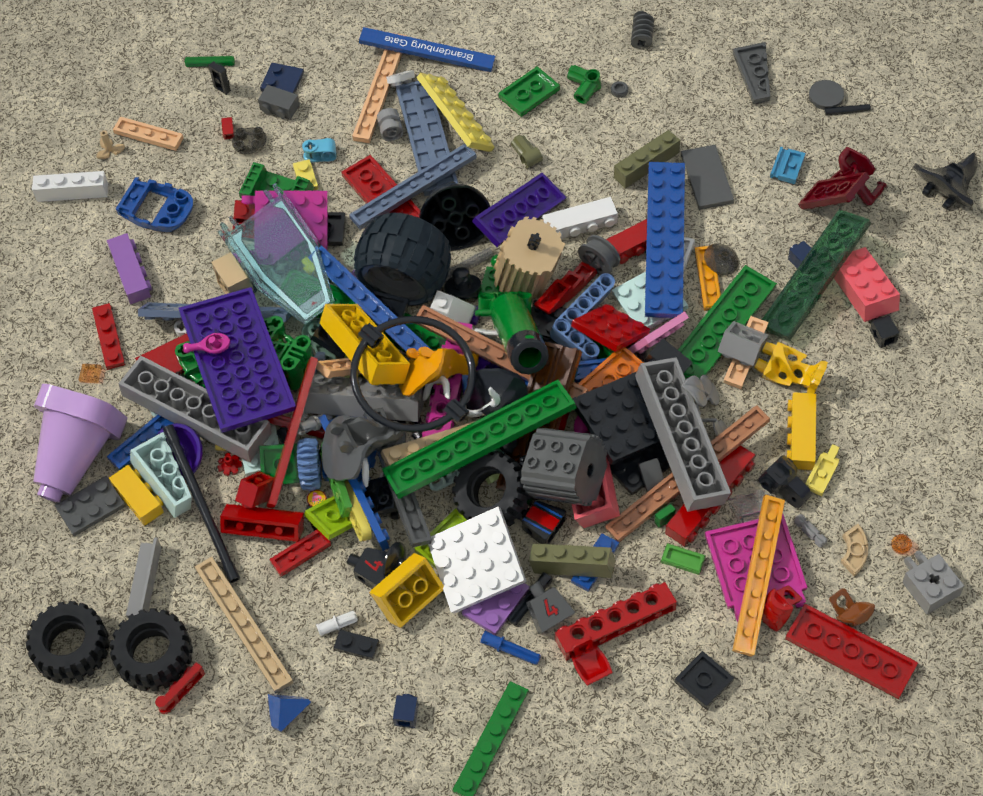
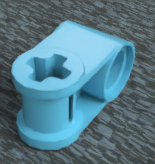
(320, 149)

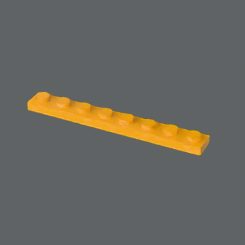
(758, 576)

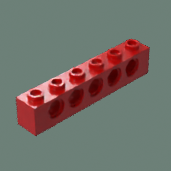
(628, 621)

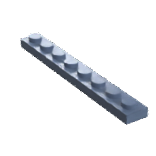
(413, 186)

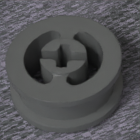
(599, 254)

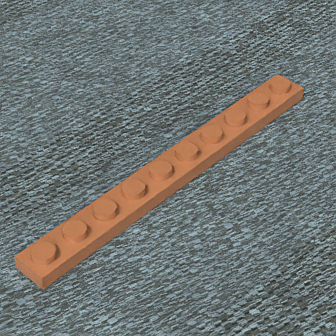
(481, 345)
(668, 489)

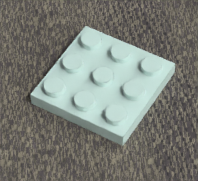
(632, 300)

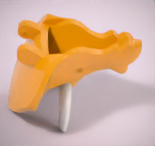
(432, 368)

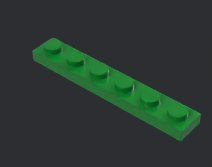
(490, 740)

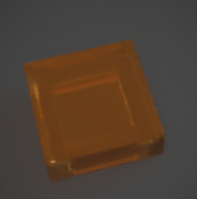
(90, 373)

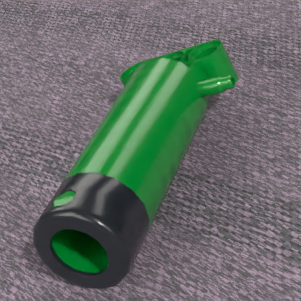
(515, 329)

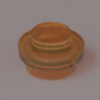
(901, 544)

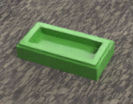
(683, 559)

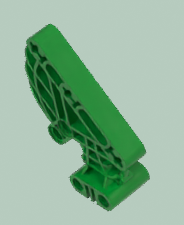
(291, 355)

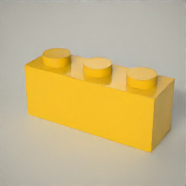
(137, 494)

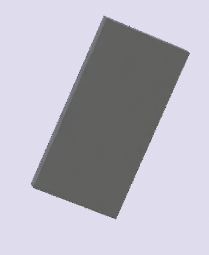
(707, 177)

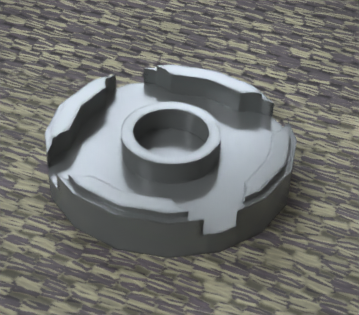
(826, 94)

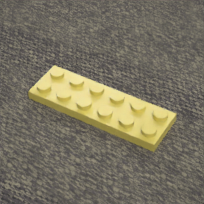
(455, 112)

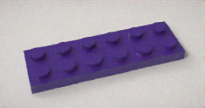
(530, 200)

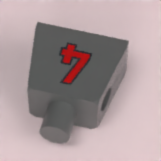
(547, 607)

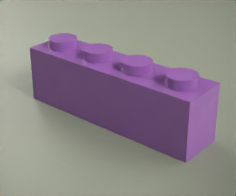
(129, 269)

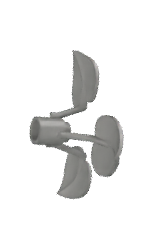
(697, 388)

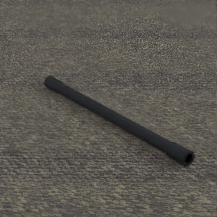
(228, 565)

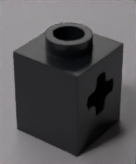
(884, 331)

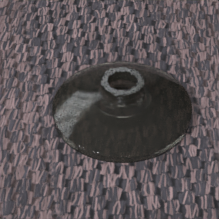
(721, 259)

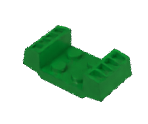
(260, 179)

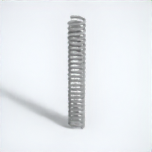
(472, 262)

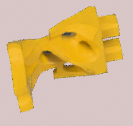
(780, 363)

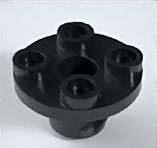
(463, 284)

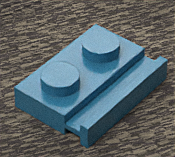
(787, 165)

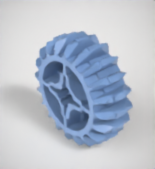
(309, 464)

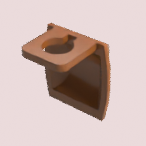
(855, 613)

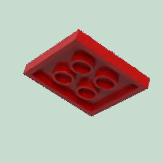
(610, 327)

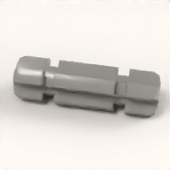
(810, 530)

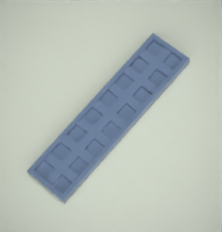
(423, 128)
(169, 311)

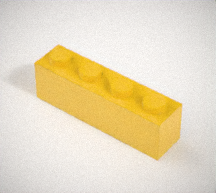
(803, 430)

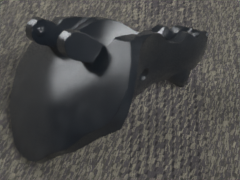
(950, 180)

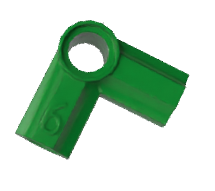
(589, 80)

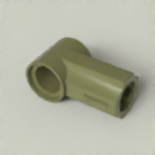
(528, 154)

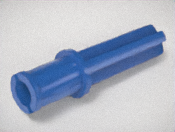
(501, 644)

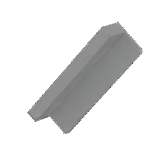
(144, 577)

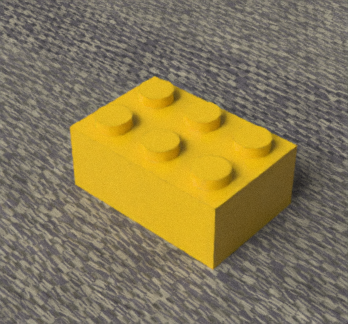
(407, 590)

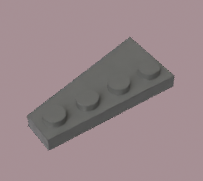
(754, 70)

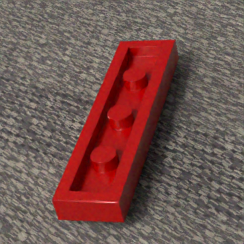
(108, 336)

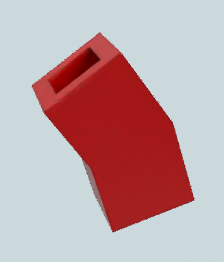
(227, 128)

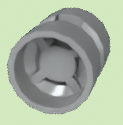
(390, 124)

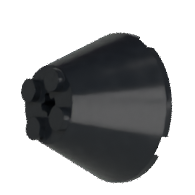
(452, 209)

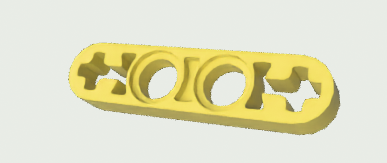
(358, 516)

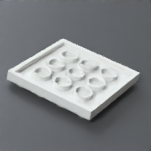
(476, 560)

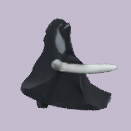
(493, 391)

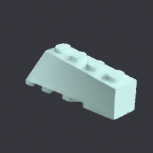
(160, 470)

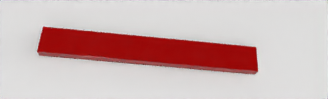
(292, 433)

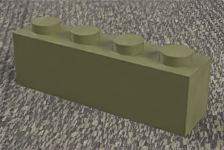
(637, 164)
(572, 560)

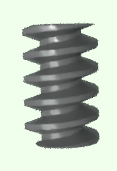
(642, 30)

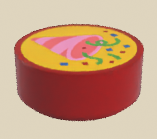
(315, 497)

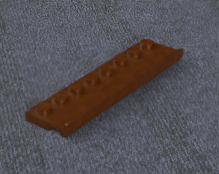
(560, 366)

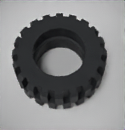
(474, 474)
(77, 663)
(161, 671)

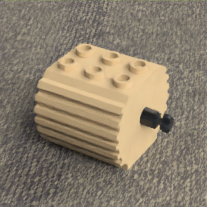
(528, 257)

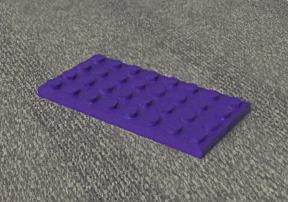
(247, 377)

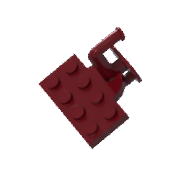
(845, 183)

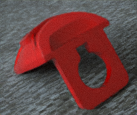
(778, 608)
(591, 662)

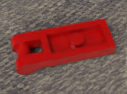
(180, 688)

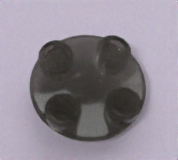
(249, 140)

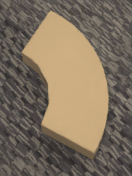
(856, 550)

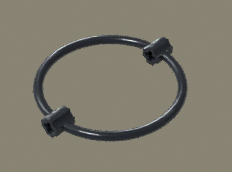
(372, 337)

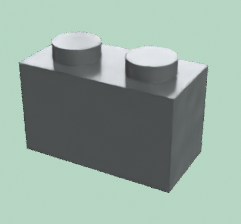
(278, 102)

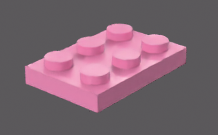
(662, 332)

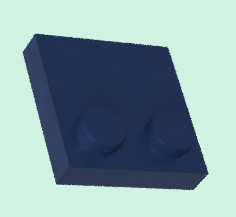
(283, 77)

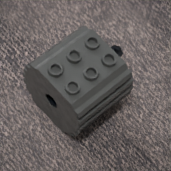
(564, 466)

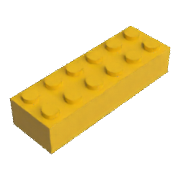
(377, 365)

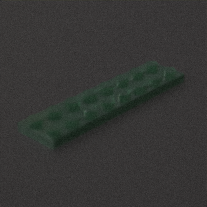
(815, 273)

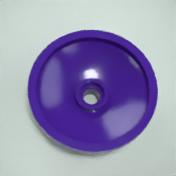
(191, 445)

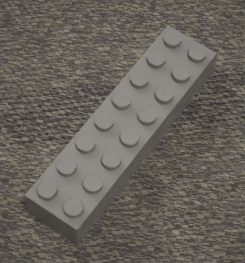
(188, 404)
(682, 435)

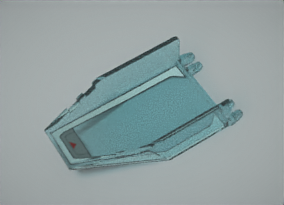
(281, 257)

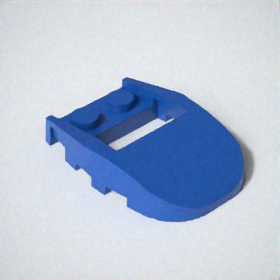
(172, 213)

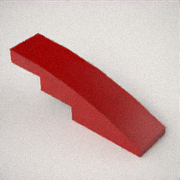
(565, 289)

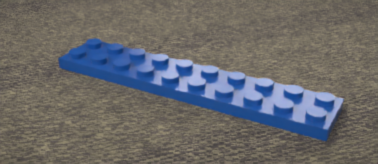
(665, 240)

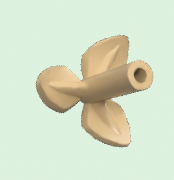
(106, 143)

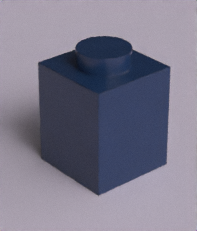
(798, 253)
(405, 711)

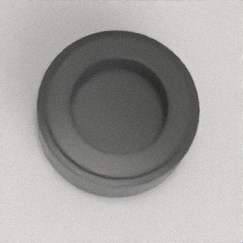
(619, 89)

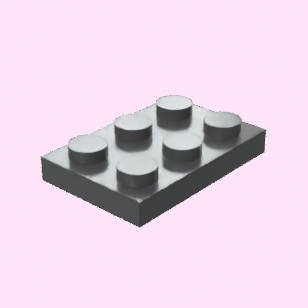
(90, 506)

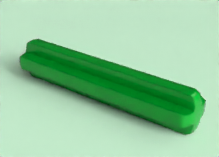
(204, 61)

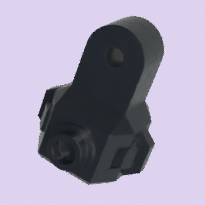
(783, 479)

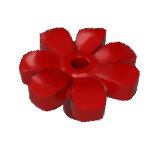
(229, 464)

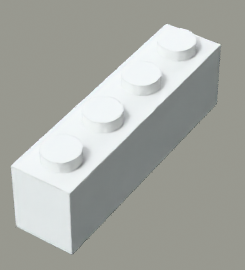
(70, 186)
(583, 218)

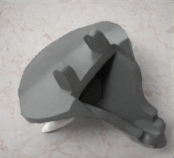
(350, 442)

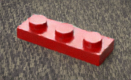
(299, 552)

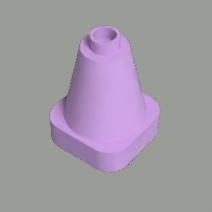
(71, 438)

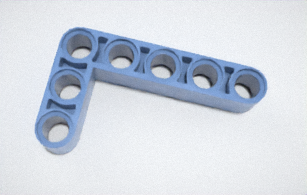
(574, 311)

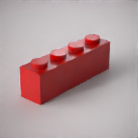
(630, 241)
(262, 522)

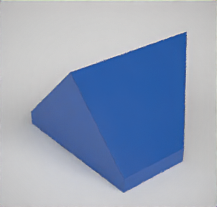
(285, 709)

